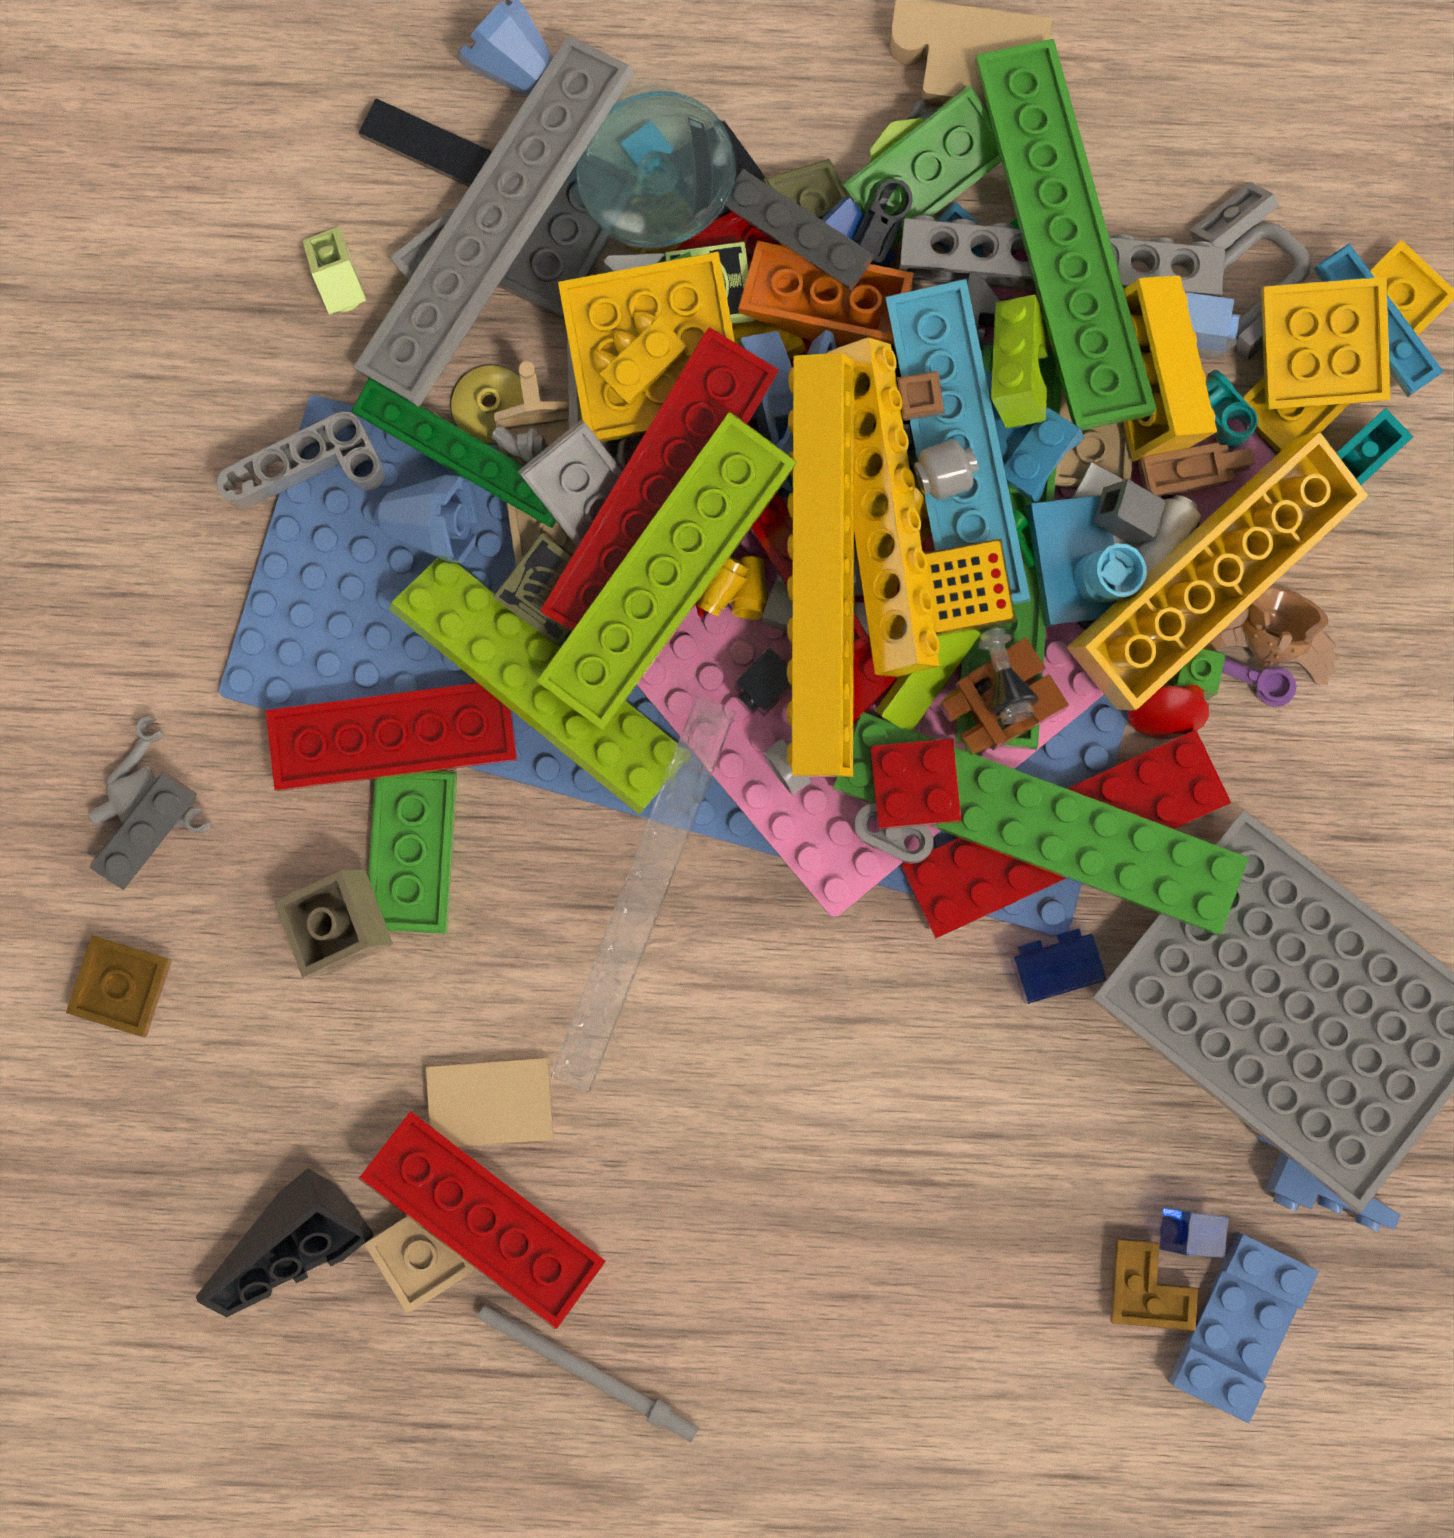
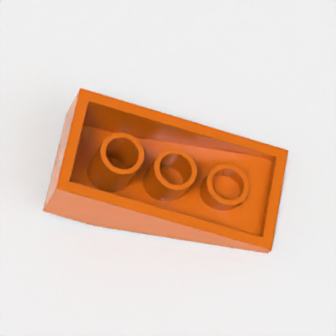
(807, 302)

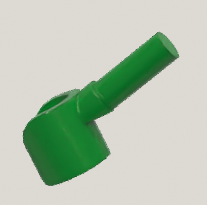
(1021, 523)

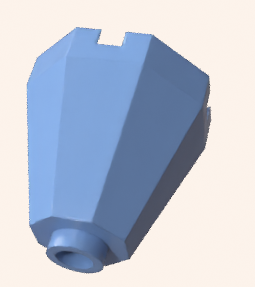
(507, 48)
(432, 517)

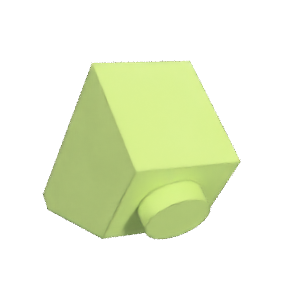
(334, 271)

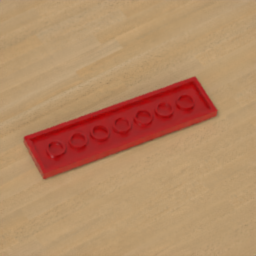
(714, 382)
(971, 881)

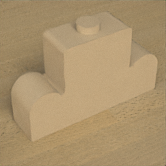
(952, 37)

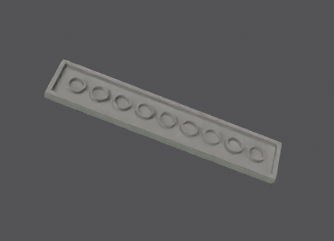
(494, 220)

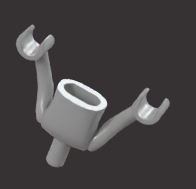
(126, 790)

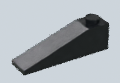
(296, 1232)

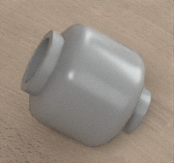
(945, 469)

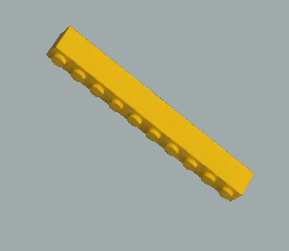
(822, 566)

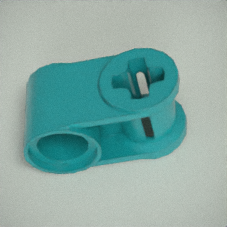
(1227, 406)

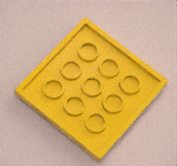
(682, 292)

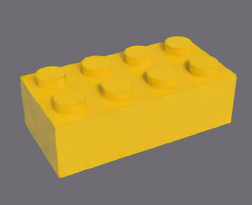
(1172, 367)

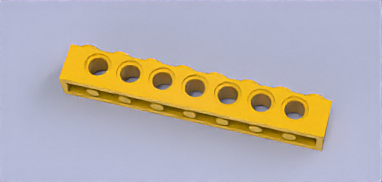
(876, 530)

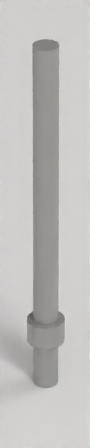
(658, 1412)

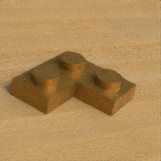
(1140, 1299)

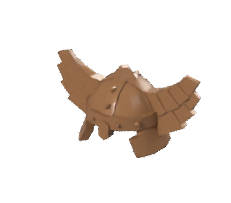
(1282, 629)

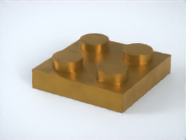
(118, 986)

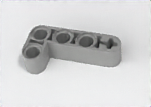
(296, 468)

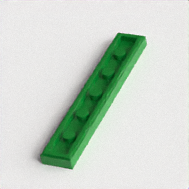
(450, 447)

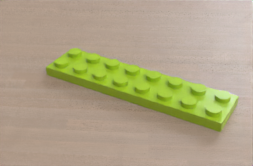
(667, 570)
(507, 660)

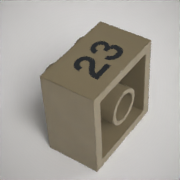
(333, 922)

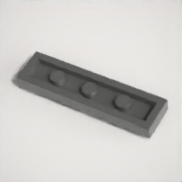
(798, 230)

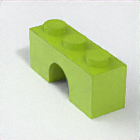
(1016, 374)

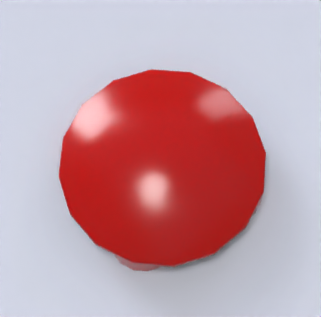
(1171, 712)

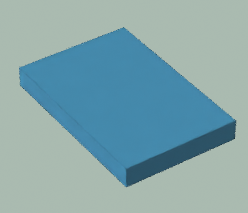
(1060, 539)

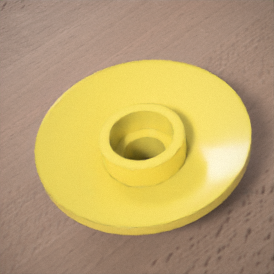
(470, 392)

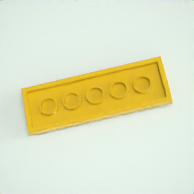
(1419, 297)

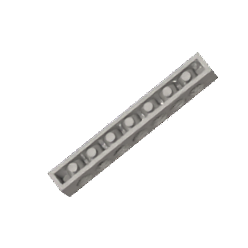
(1001, 270)

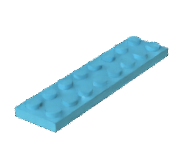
(939, 333)

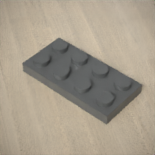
(559, 249)

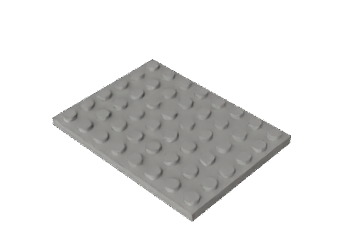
(1299, 1016)

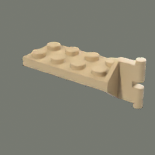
(550, 420)

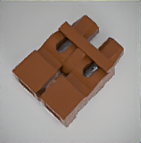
(978, 704)

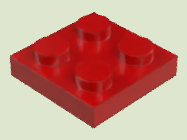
(915, 784)

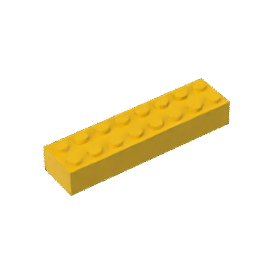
(1217, 571)

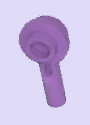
(1273, 685)

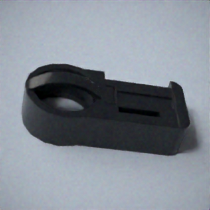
(877, 227)

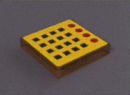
(969, 587)

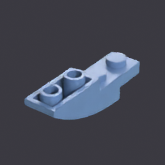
(778, 401)

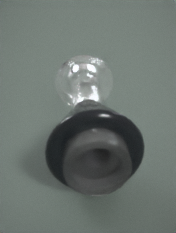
(1011, 695)

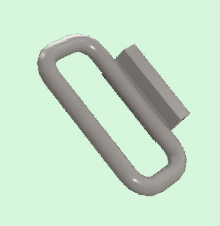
(1249, 332)

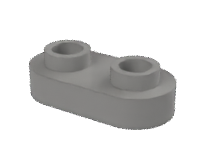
(892, 840)

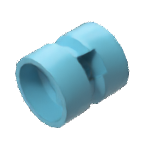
(1110, 574)

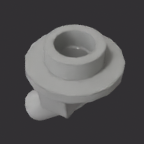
(524, 446)

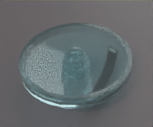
(657, 170)

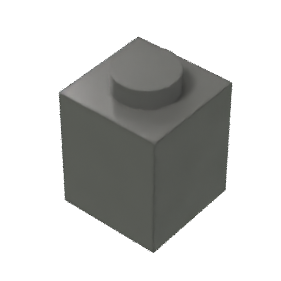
(1129, 512)

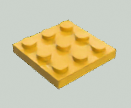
(1325, 343)

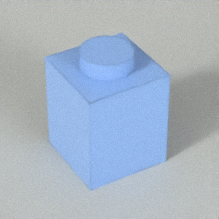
(1212, 320)

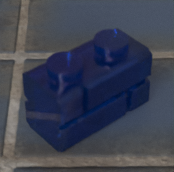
(1057, 967)

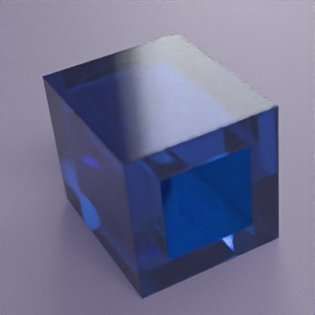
(1193, 1232)

